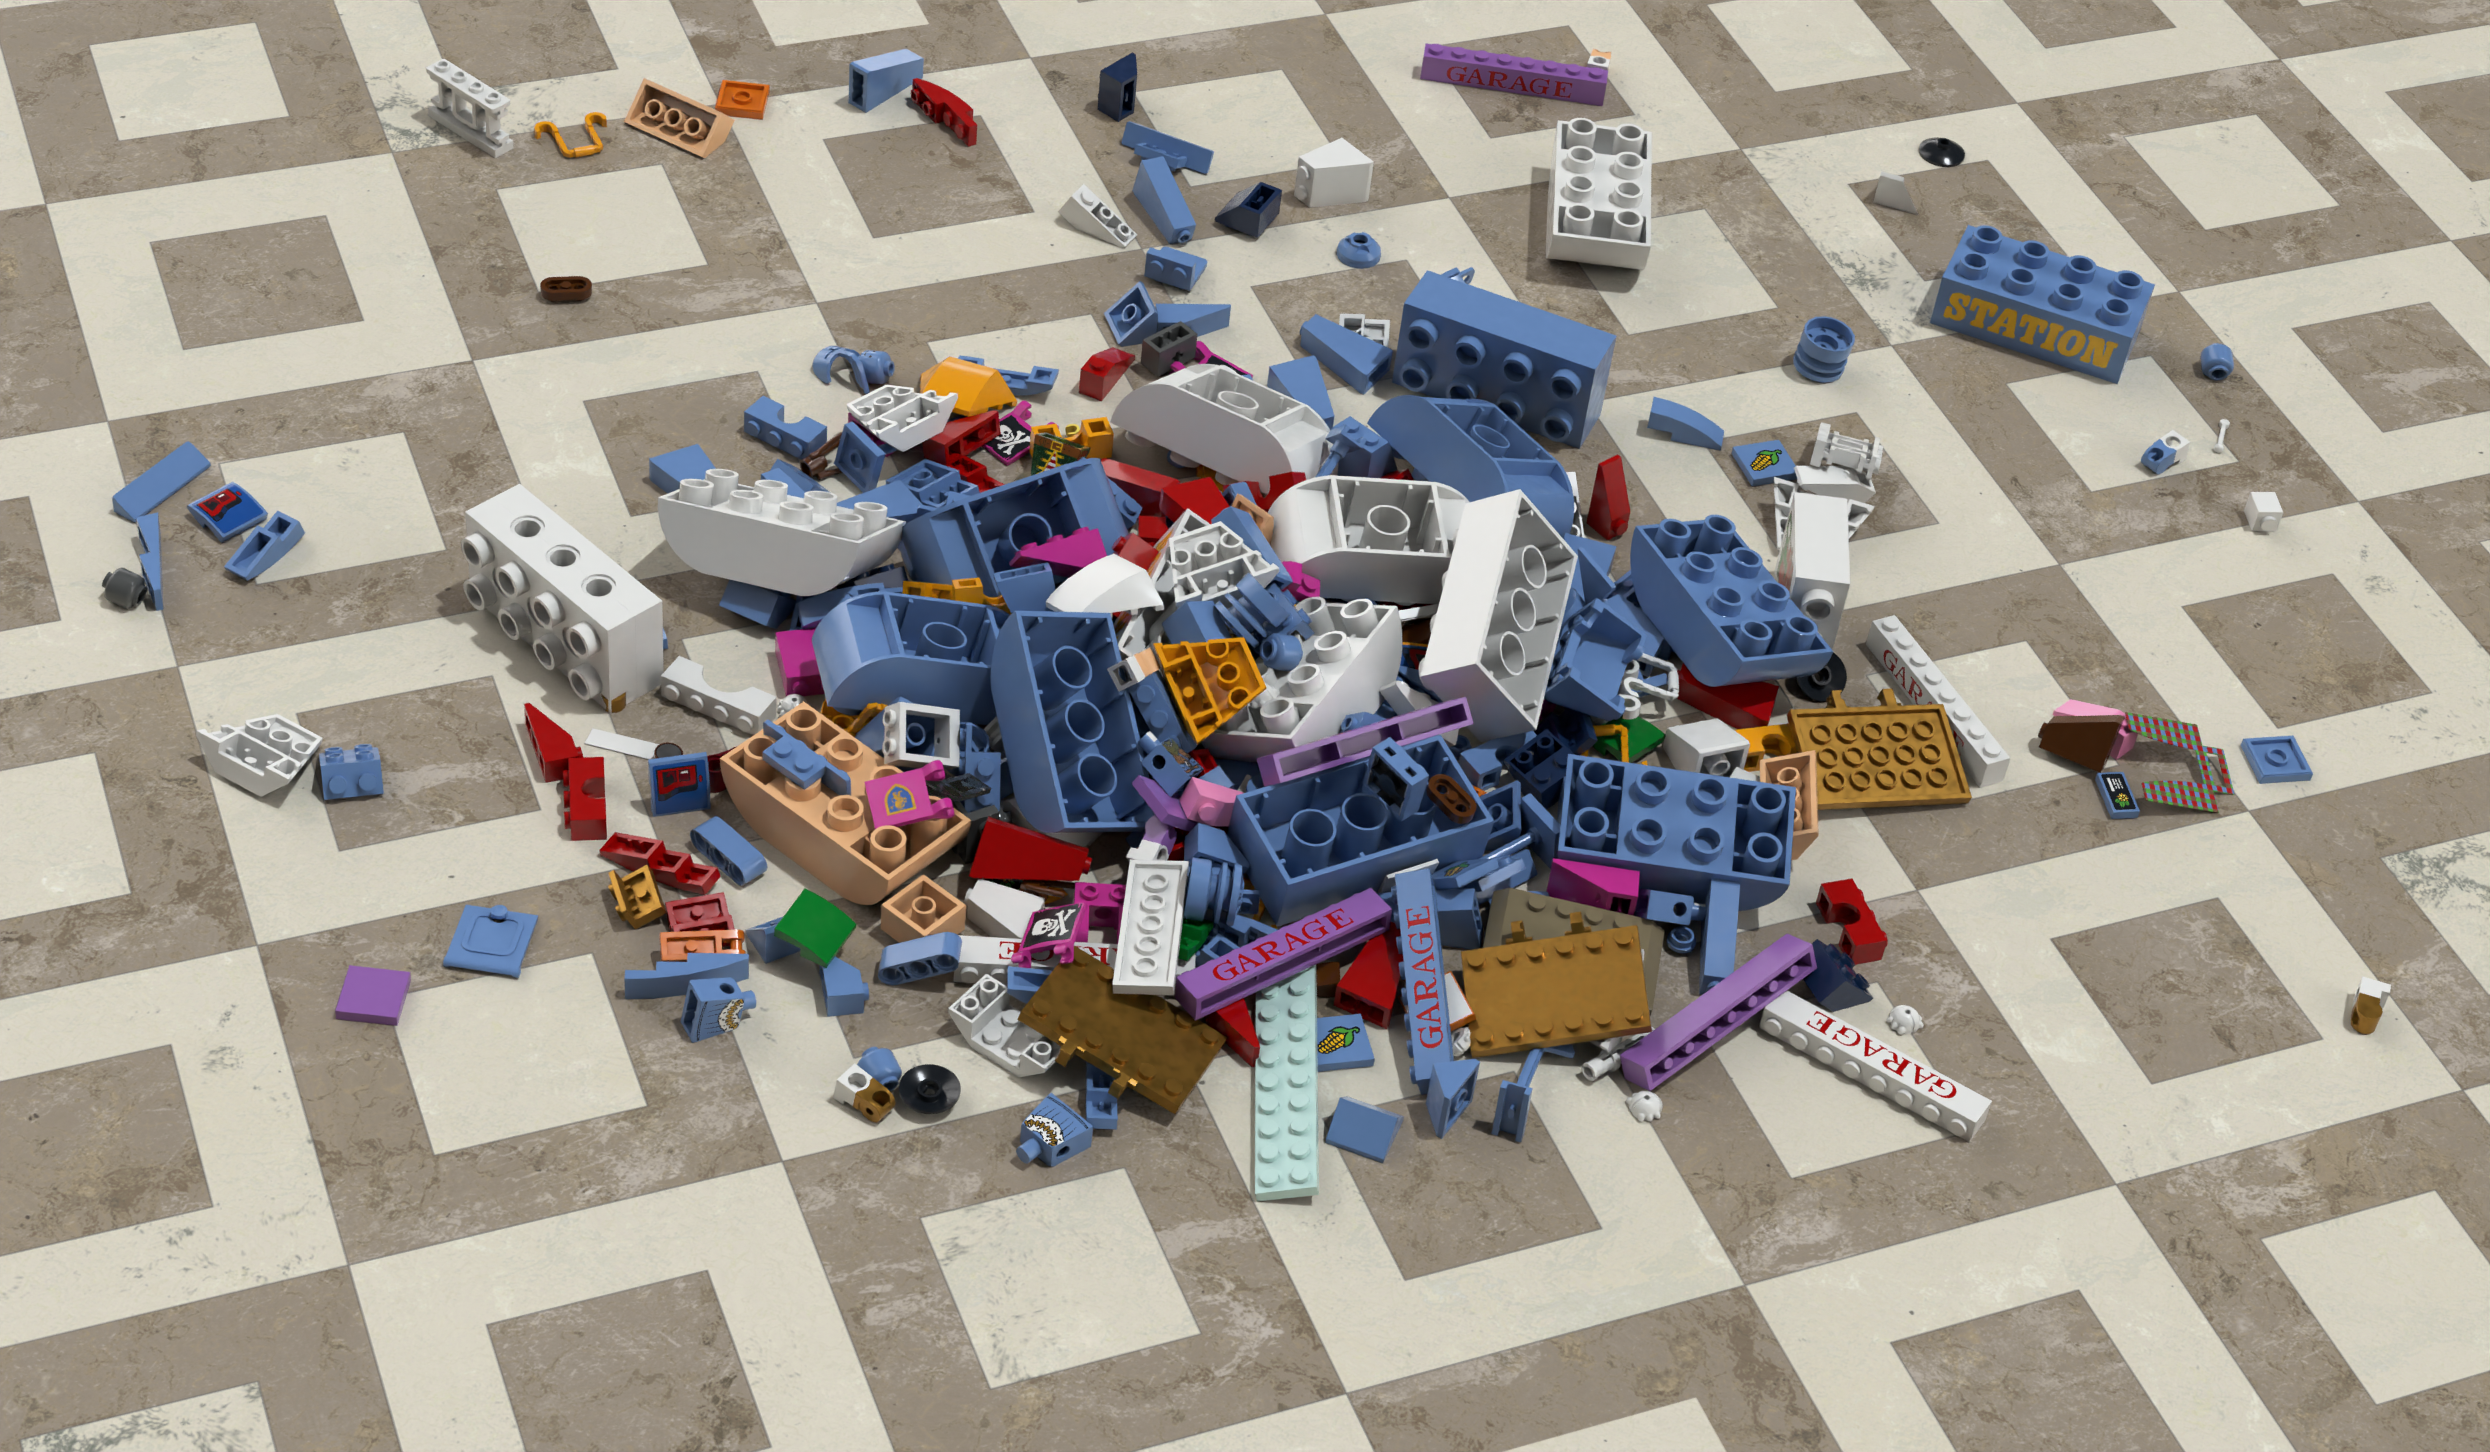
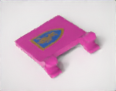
(905, 797)

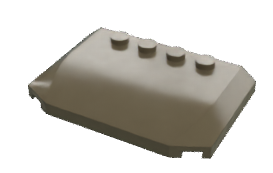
(1550, 918)

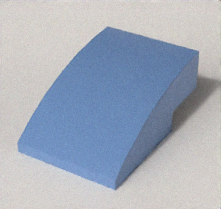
(933, 481)

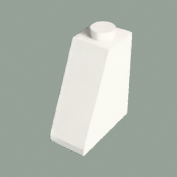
(1001, 909)

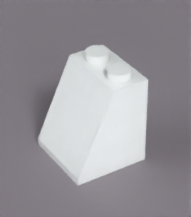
(1333, 175)
(1706, 748)

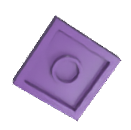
(1166, 808)
(373, 995)

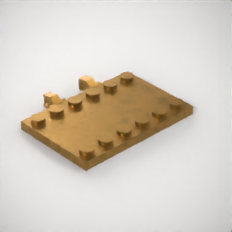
(1881, 753)
(1555, 989)
(1127, 1036)

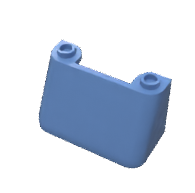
(1592, 661)

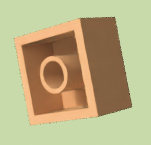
(922, 911)

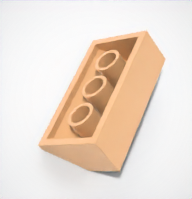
(678, 119)
(1797, 771)

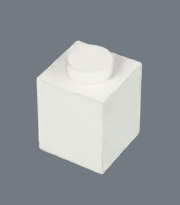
(2263, 511)

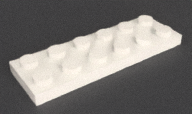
(1151, 927)

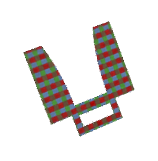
(2179, 792)

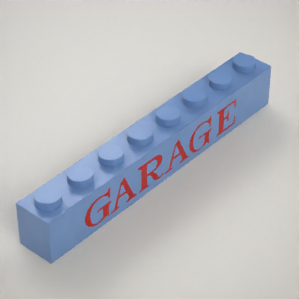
(1424, 974)

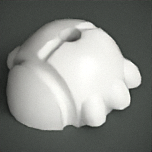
(1267, 695)
(790, 702)
(1904, 1019)
(1460, 1041)
(1645, 1105)

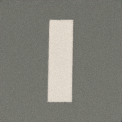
(621, 744)

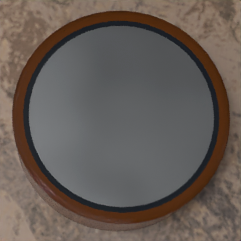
(667, 750)

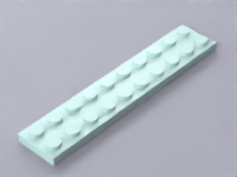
(1287, 1089)

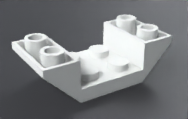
(995, 1032)

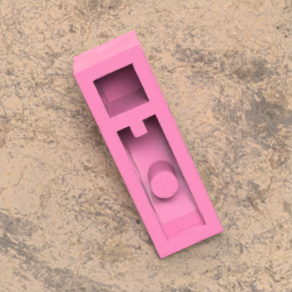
(2125, 739)
(1208, 802)

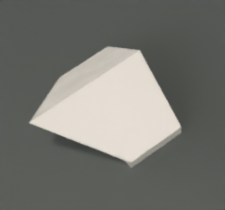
(1893, 193)

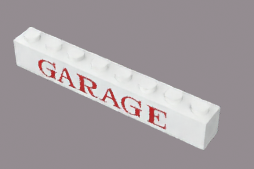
(1926, 685)
(994, 955)
(1876, 1065)

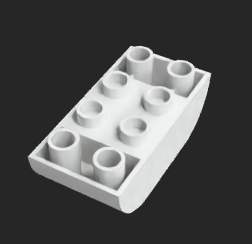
(1600, 194)
(1226, 425)
(1369, 536)
(774, 537)
(1340, 674)

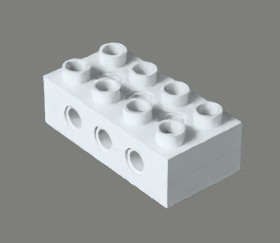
(563, 597)

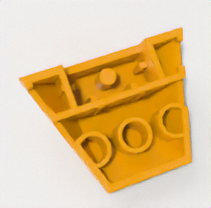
(974, 383)
(1209, 681)

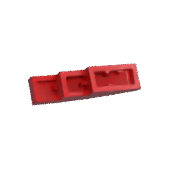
(667, 866)

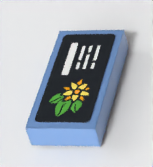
(2117, 795)

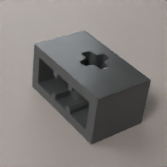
(1168, 346)

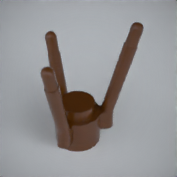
(816, 462)
(1041, 888)

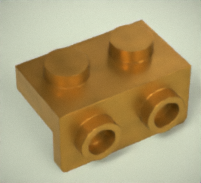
(637, 896)

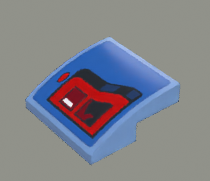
(227, 511)
(679, 784)

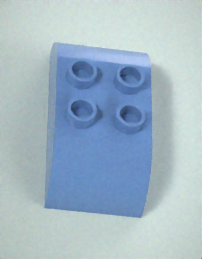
(1067, 724)

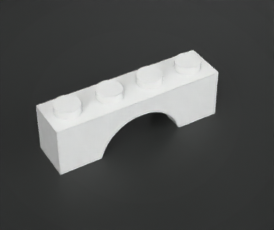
(742, 709)

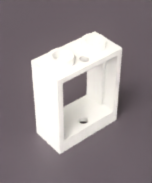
(945, 736)

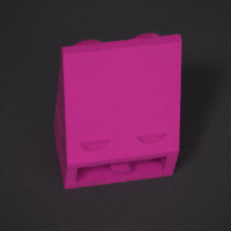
(1064, 555)
(1594, 885)

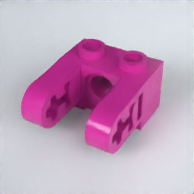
(1103, 906)

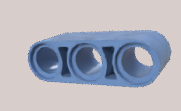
(728, 850)
(920, 958)

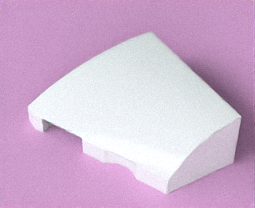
(1370, 328)

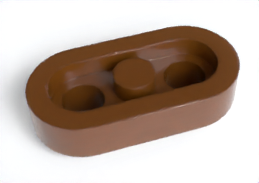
(566, 288)
(1454, 802)

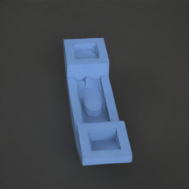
(1021, 383)

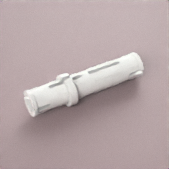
(1610, 1060)

